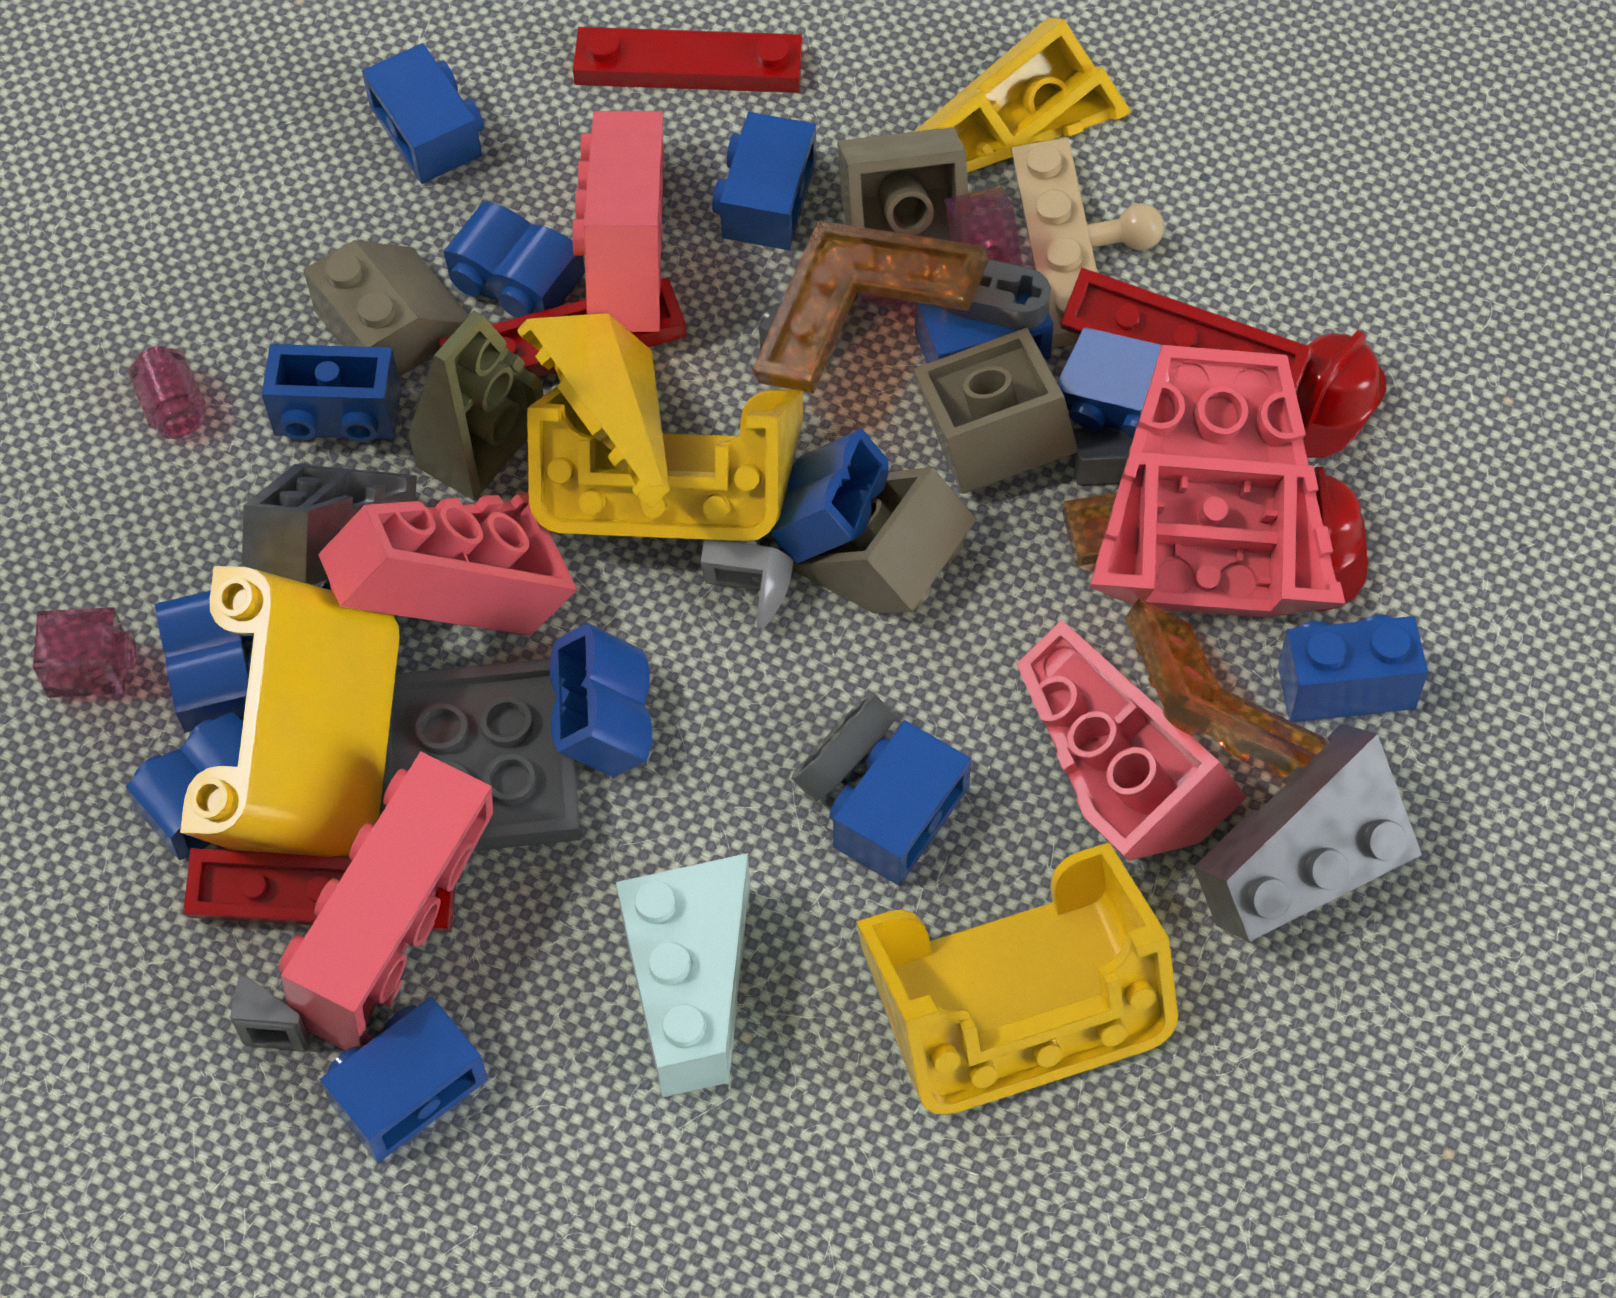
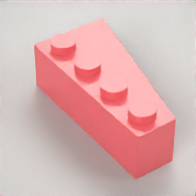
(622, 216)
(450, 563)
(384, 900)

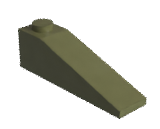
(472, 408)

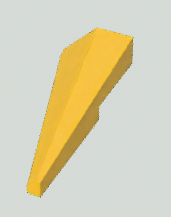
(1030, 96)
(612, 390)

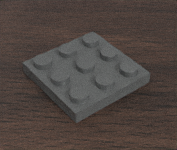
(498, 730)

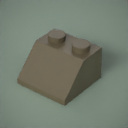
(902, 181)
(383, 299)
(996, 410)
(909, 539)

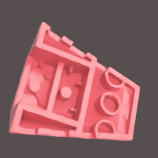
(1219, 494)

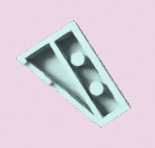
(687, 962)

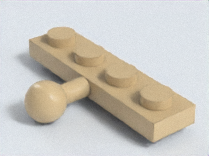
(1058, 226)

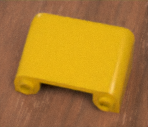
(716, 482)
(309, 723)
(1027, 991)

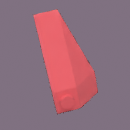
(1129, 766)

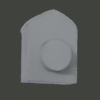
(749, 567)

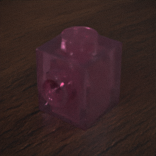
(986, 221)
(82, 652)

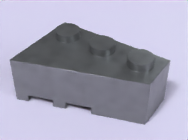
(305, 510)
(1312, 841)

